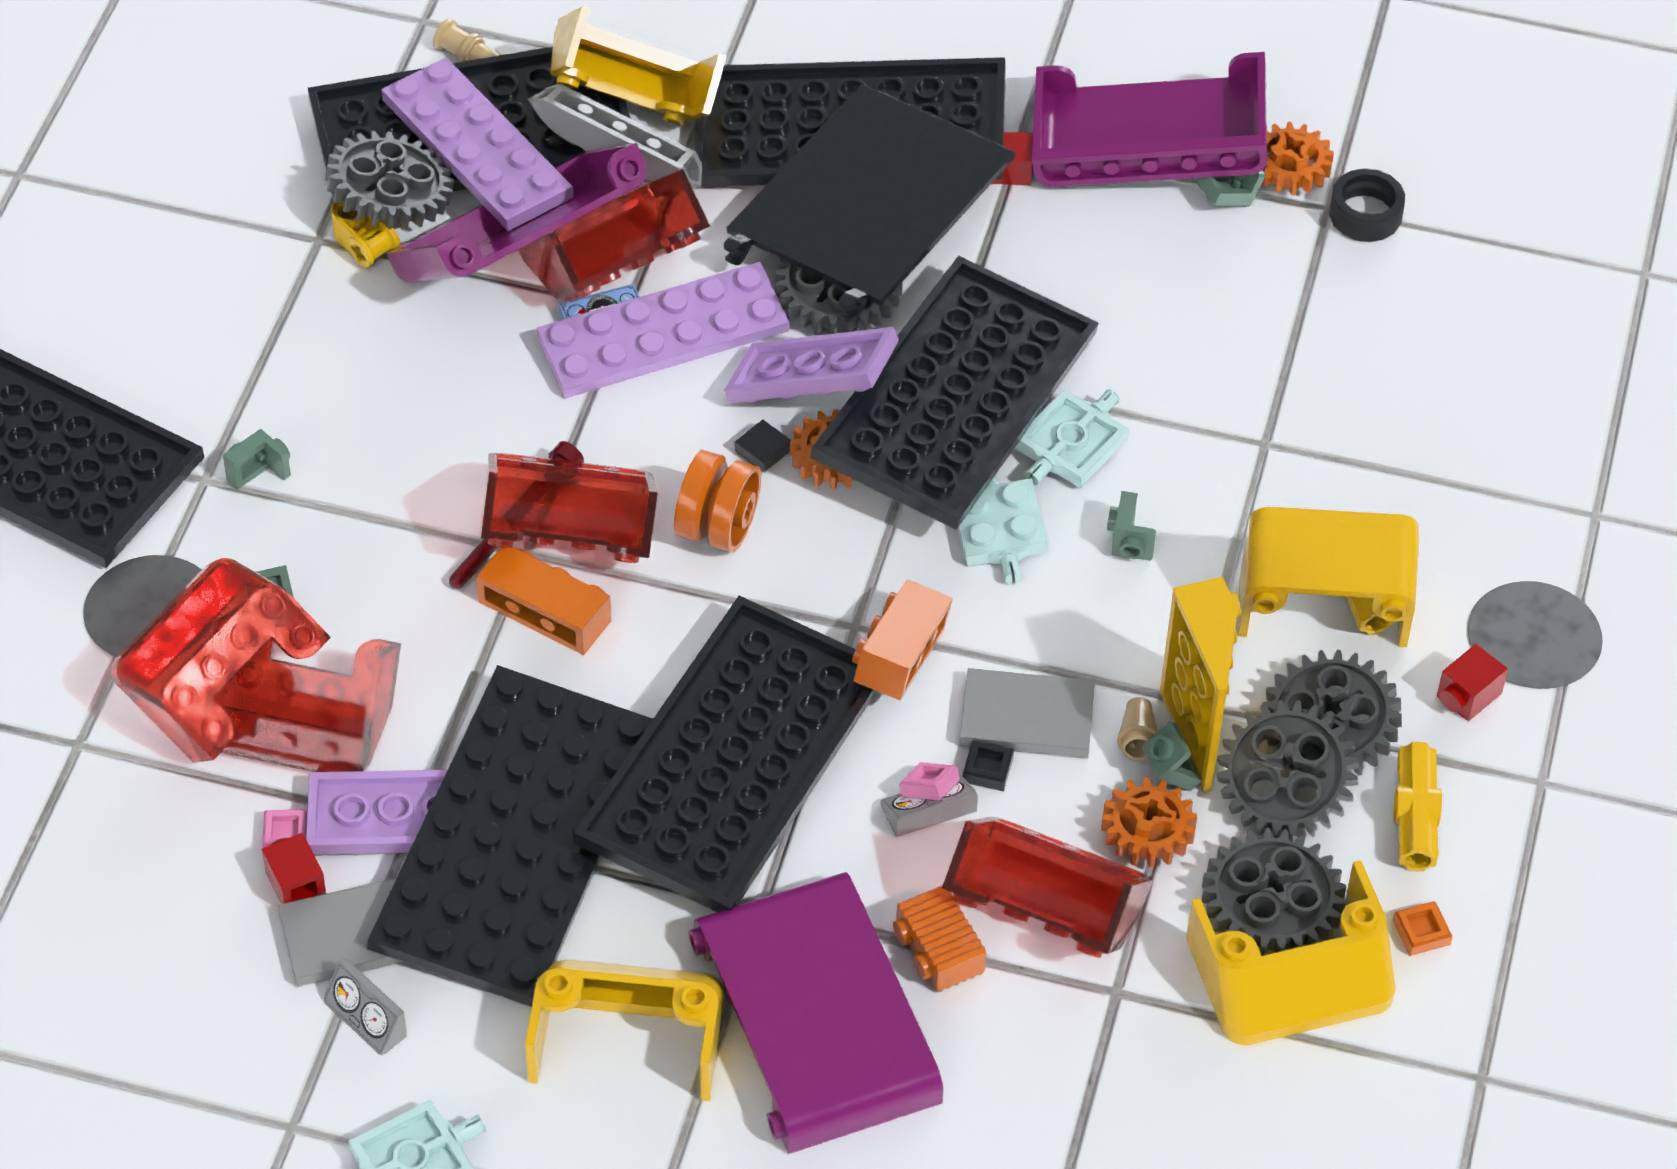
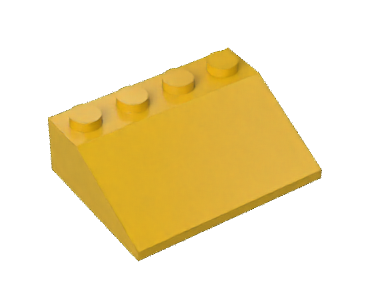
(1199, 666)

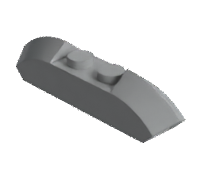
(599, 127)

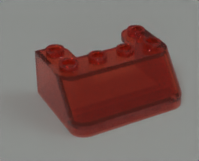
(617, 234)
(568, 503)
(202, 645)
(312, 714)
(1048, 882)

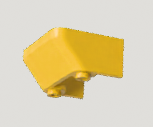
(633, 70)
(1330, 557)
(1302, 986)
(684, 995)

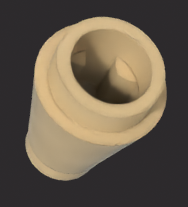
(1136, 728)

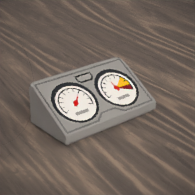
(916, 814)
(365, 1008)

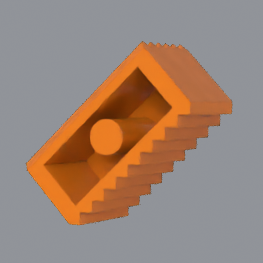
(940, 938)

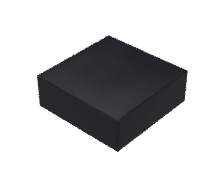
(763, 445)
(988, 765)

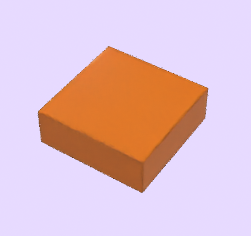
(1422, 928)

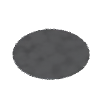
(132, 596)
(1537, 633)

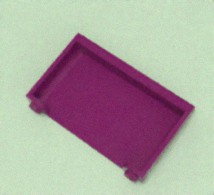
(1150, 127)
(480, 240)
(820, 1011)

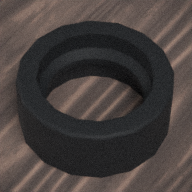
(1371, 184)

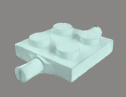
(1073, 438)
(1004, 527)
(416, 1141)

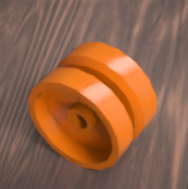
(717, 501)

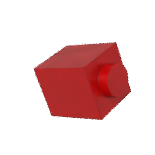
(1020, 168)
(1472, 682)
(293, 869)

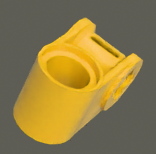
(360, 237)

